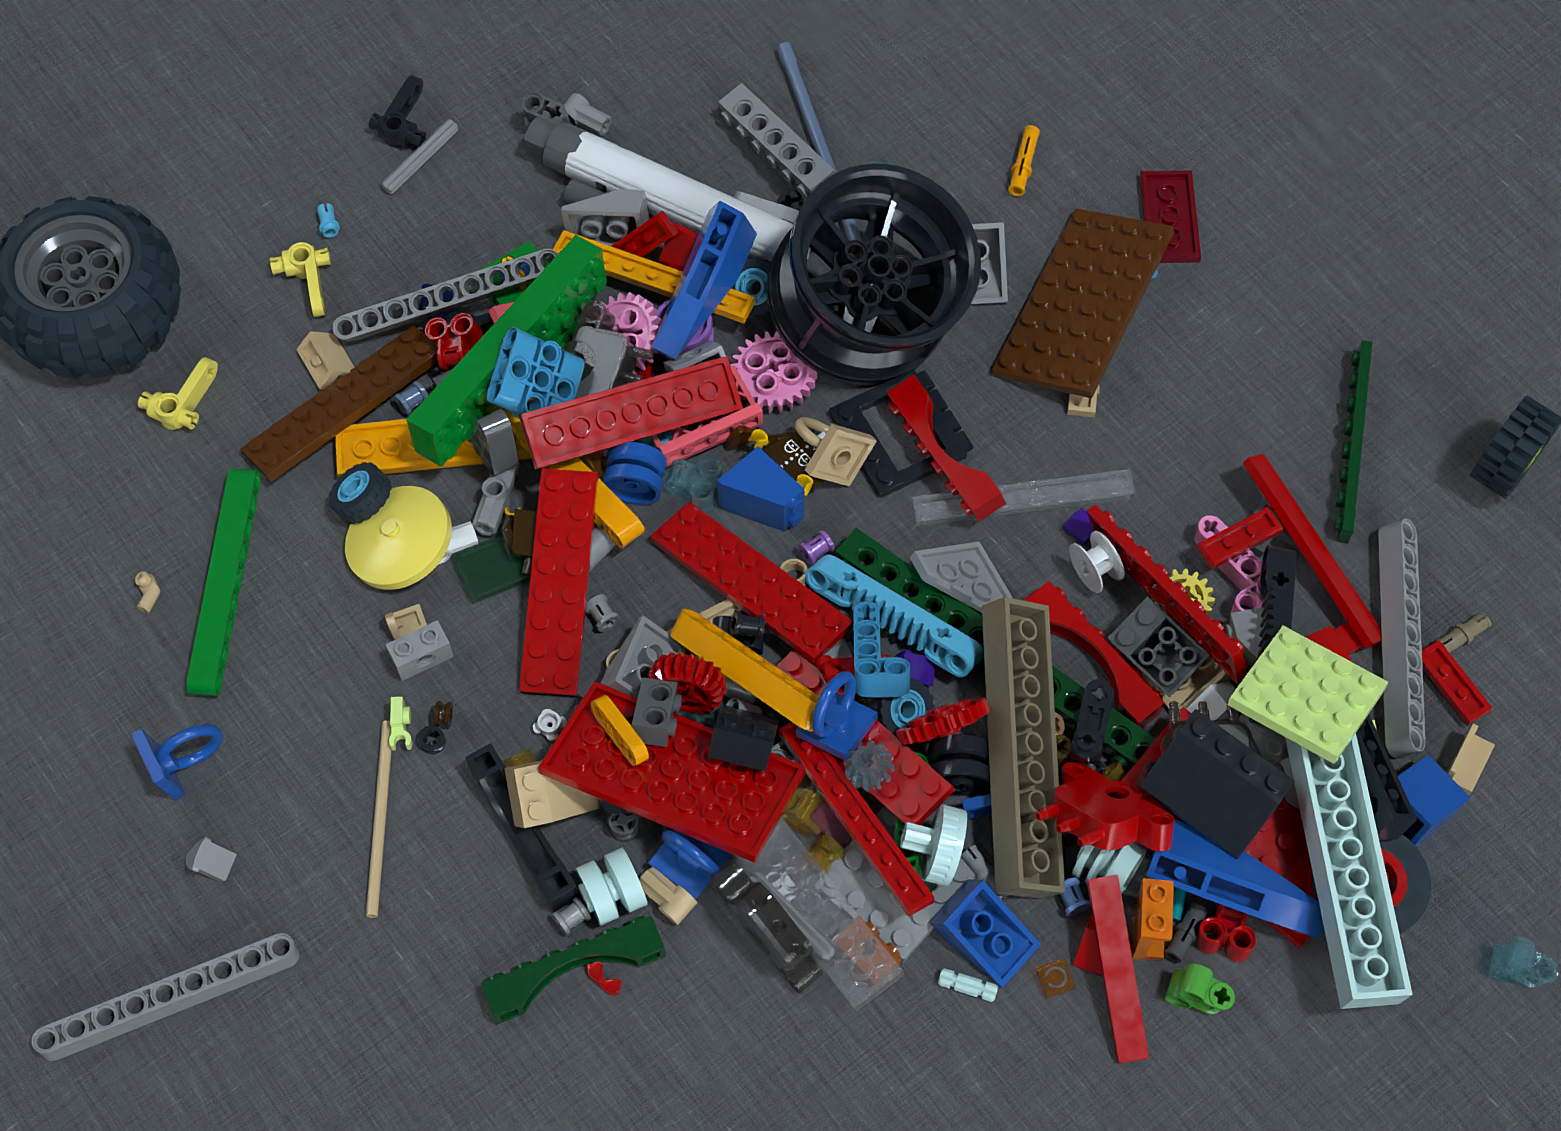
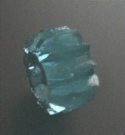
(866, 776)

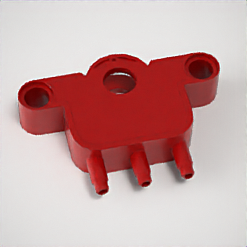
(1104, 821)

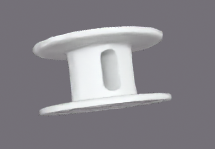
(1097, 561)

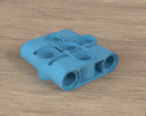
(526, 355)

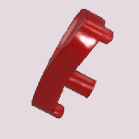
(610, 986)

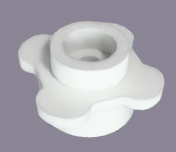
(549, 716)

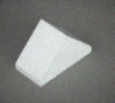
(1216, 697)

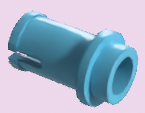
(328, 225)

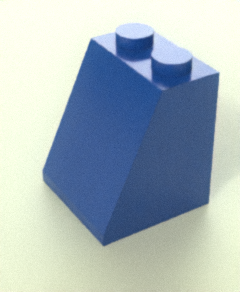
(762, 492)
(1432, 797)

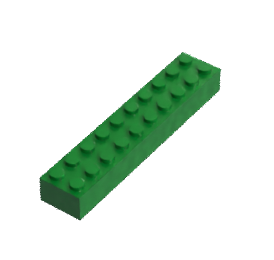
(541, 310)

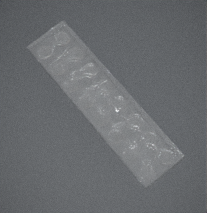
(861, 962)

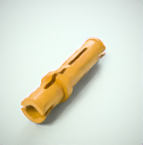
(1019, 178)

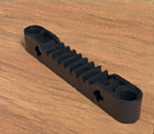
(1277, 591)

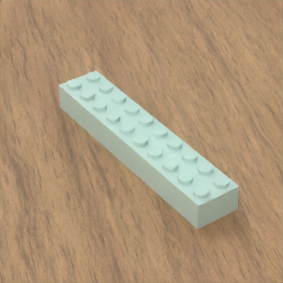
(1350, 878)

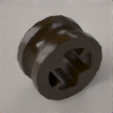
(443, 713)

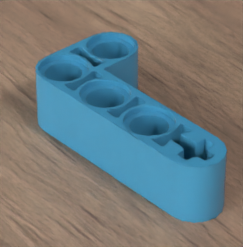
(872, 673)

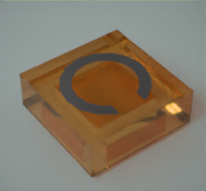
(1055, 978)

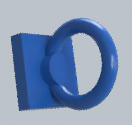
(839, 719)
(163, 763)
(687, 861)

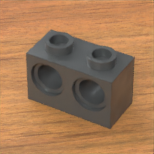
(657, 706)

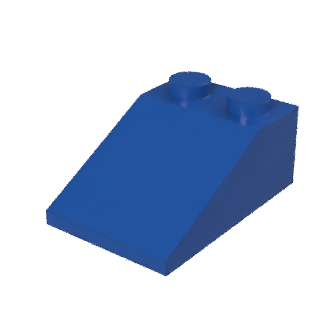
(985, 931)

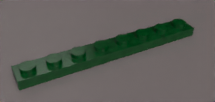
(1353, 448)

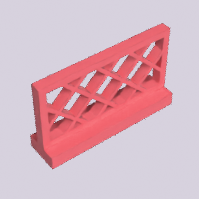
(714, 431)

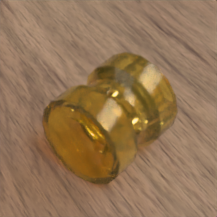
(827, 852)

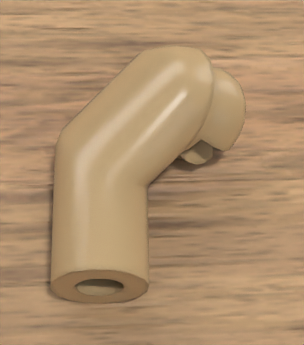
(149, 589)

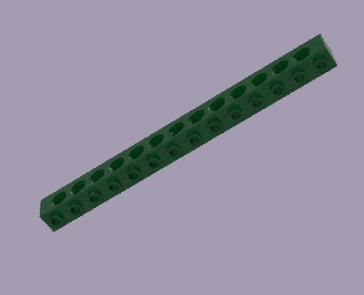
(952, 611)

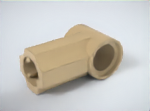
(671, 899)

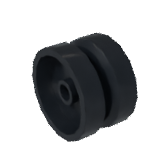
(962, 763)

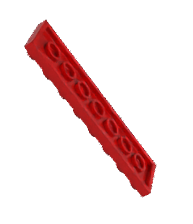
(630, 412)
(559, 582)
(752, 582)
(1172, 596)
(913, 787)

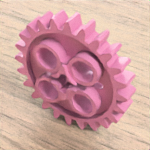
(644, 328)
(773, 372)

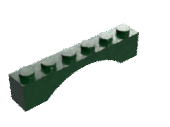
(632, 945)

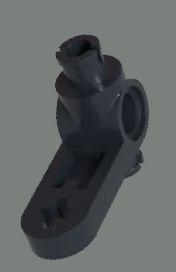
(393, 124)
(1092, 724)

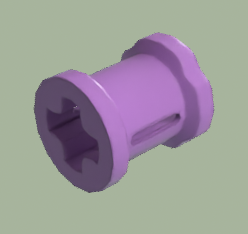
(816, 547)

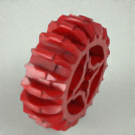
(696, 679)

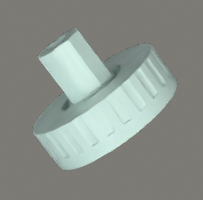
(939, 843)

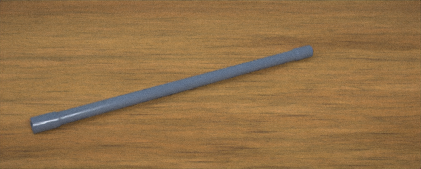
(790, 64)

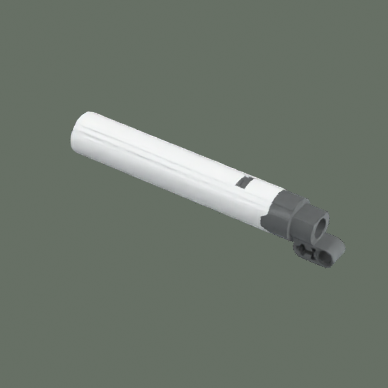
(613, 168)

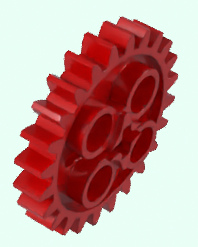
(943, 721)

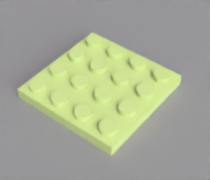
(1308, 694)

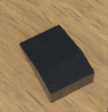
(743, 737)

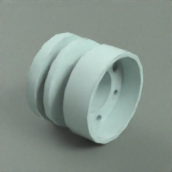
(1105, 863)

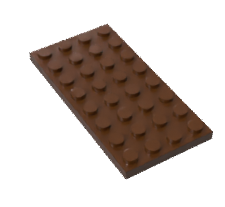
(1083, 302)

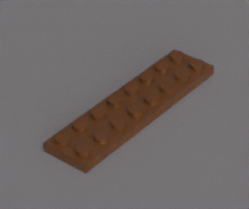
(341, 403)

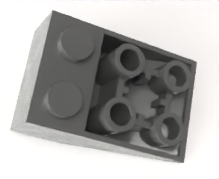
(1158, 646)

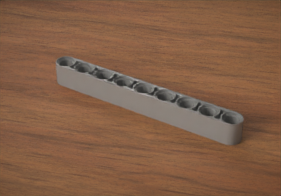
(435, 296)
(1401, 639)
(152, 994)

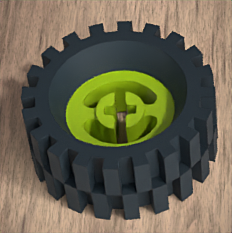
(1516, 447)

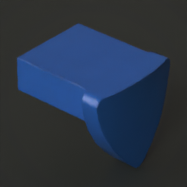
(978, 806)

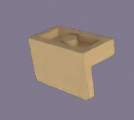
(324, 357)
(1470, 760)

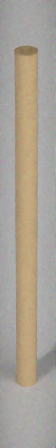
(379, 822)

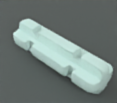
(968, 985)

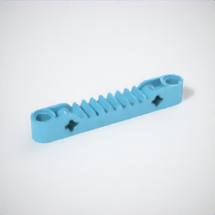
(953, 653)

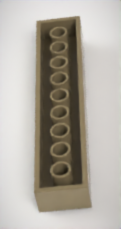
(1022, 748)

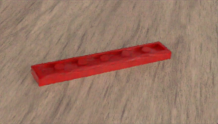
(1117, 969)

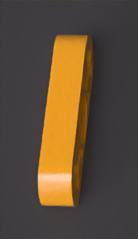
(619, 730)

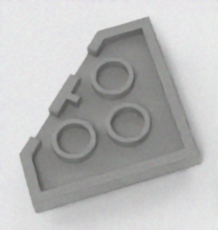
(962, 573)

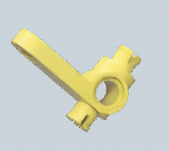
(307, 269)
(184, 402)

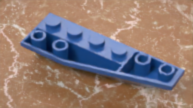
(707, 277)
(1240, 883)

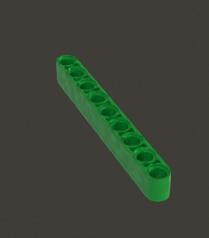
(223, 582)

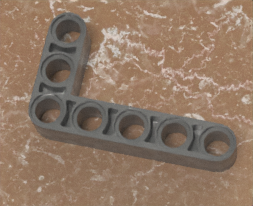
(492, 438)

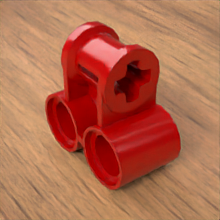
(453, 342)
(1227, 926)

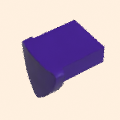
(920, 667)

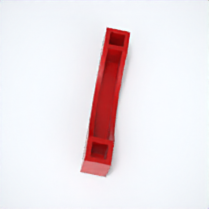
(973, 486)
(1131, 692)

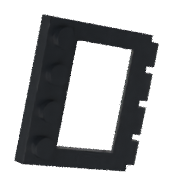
(878, 465)

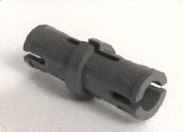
(1177, 949)

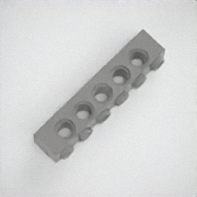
(774, 139)

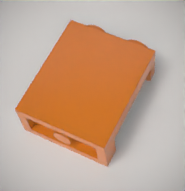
(1152, 919)

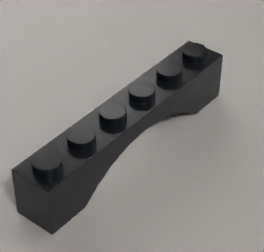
(530, 842)

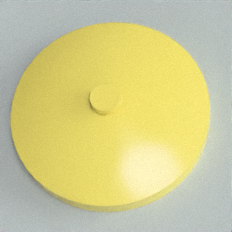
(400, 540)

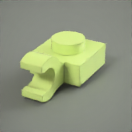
(399, 717)

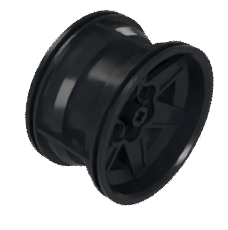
(890, 201)

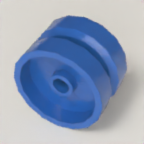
(635, 473)

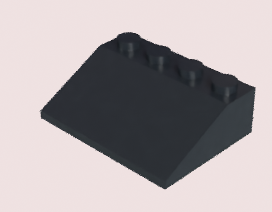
(1216, 784)

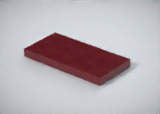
(1170, 201)

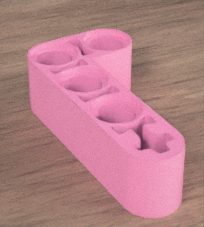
(1233, 569)

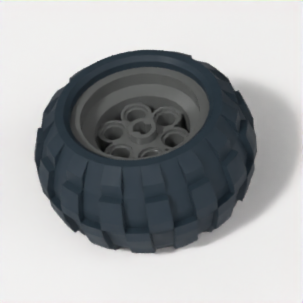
(75, 257)

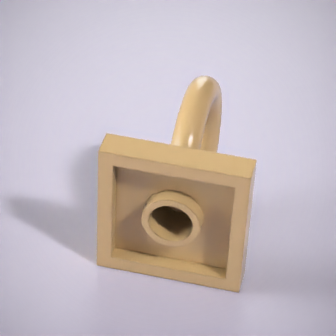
(838, 453)

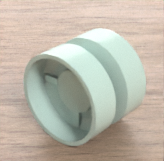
(602, 890)

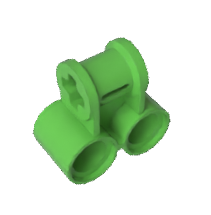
(1199, 990)

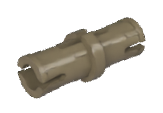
(1465, 632)

